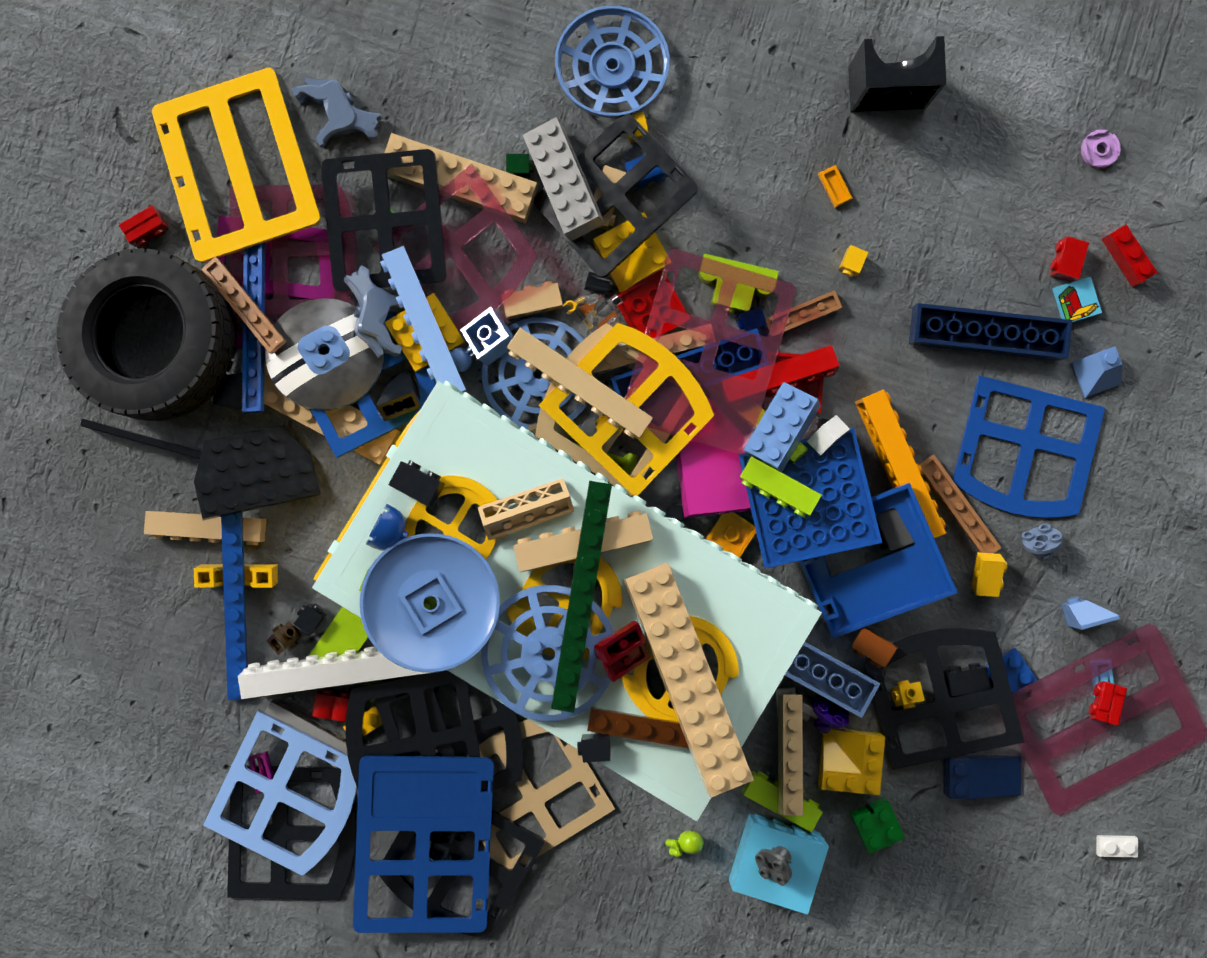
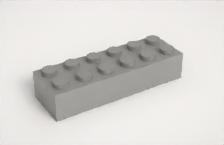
(563, 179)

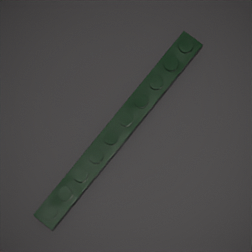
(581, 596)

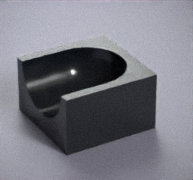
(896, 85)

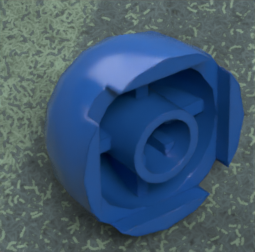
(388, 529)

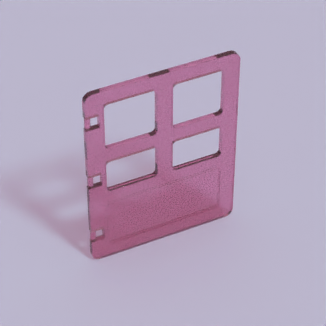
(732, 398)

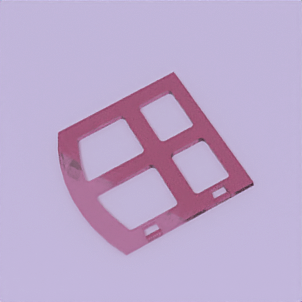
(454, 243)
(282, 250)

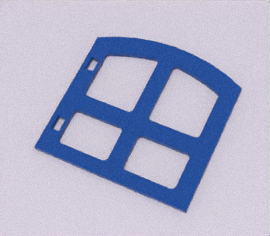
(376, 425)
(1029, 441)

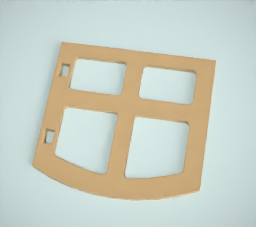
(545, 423)
(535, 798)

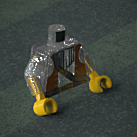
(596, 310)

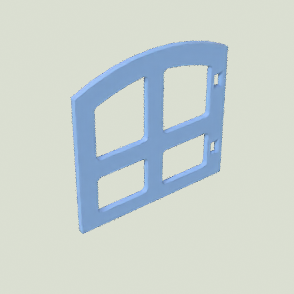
(276, 791)

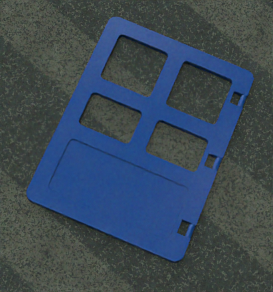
(423, 797)

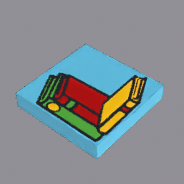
(1077, 300)

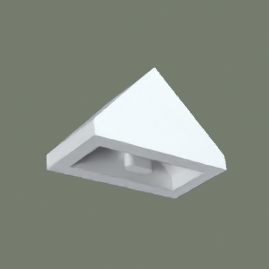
(828, 435)

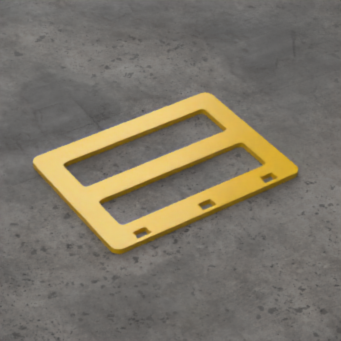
(255, 228)

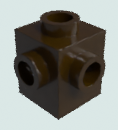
(284, 638)

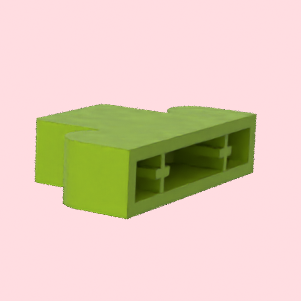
(743, 294)

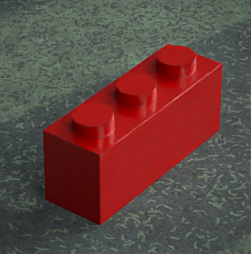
(1129, 255)

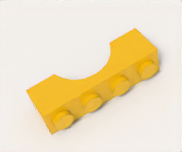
(255, 575)

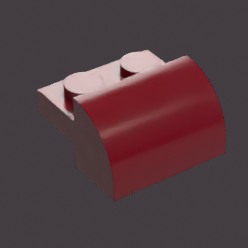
(622, 651)

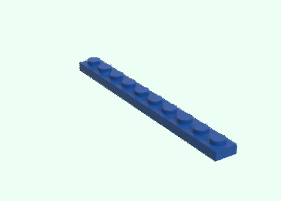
(252, 348)
(234, 601)

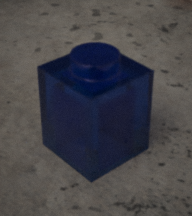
(751, 320)

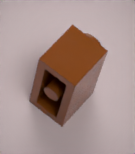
(874, 647)

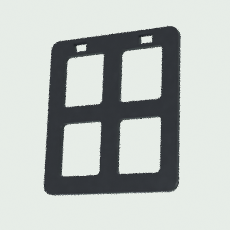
(615, 194)
(383, 219)

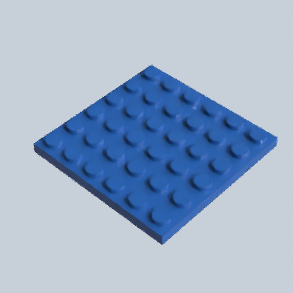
(839, 521)

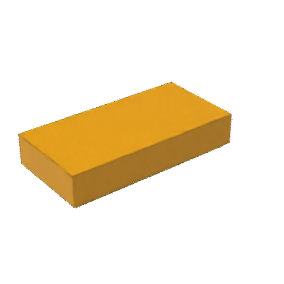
(835, 186)

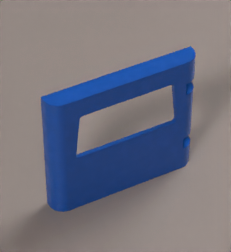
(889, 583)

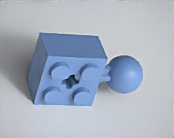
(486, 338)

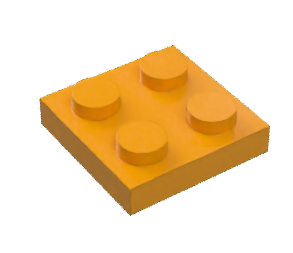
(732, 533)

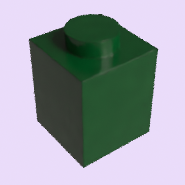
(519, 165)

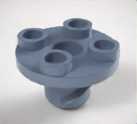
(1042, 541)

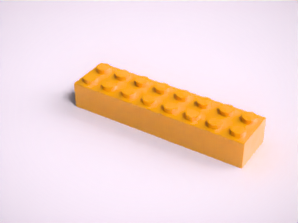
(895, 453)

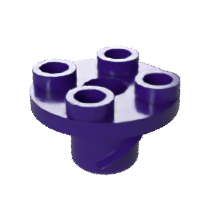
(829, 715)

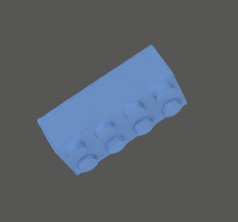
(782, 427)

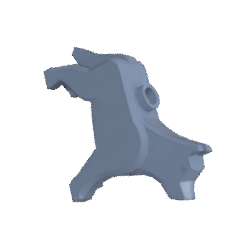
(341, 114)
(373, 309)

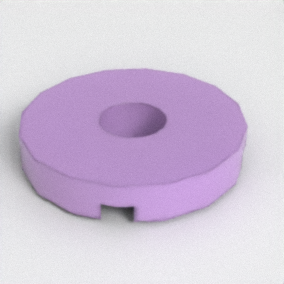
(1092, 156)

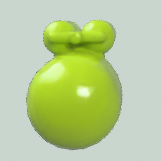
(688, 842)

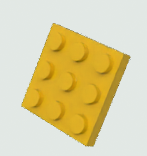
(403, 337)

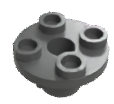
(774, 864)

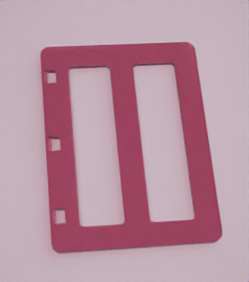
(1168, 686)

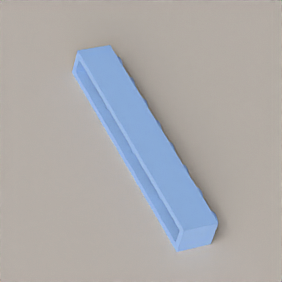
(420, 317)

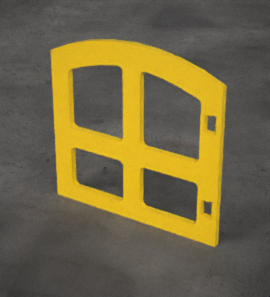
(667, 366)

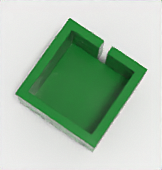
(877, 828)

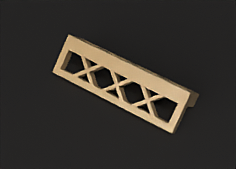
(527, 512)

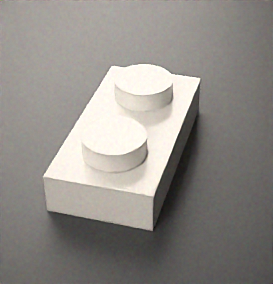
(1116, 846)

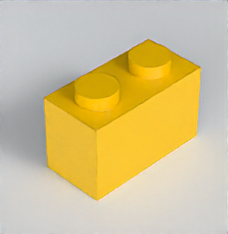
(988, 574)

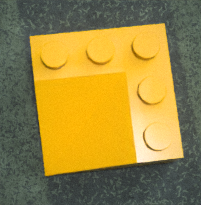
(641, 264)
(851, 761)

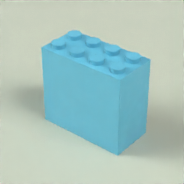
(807, 854)

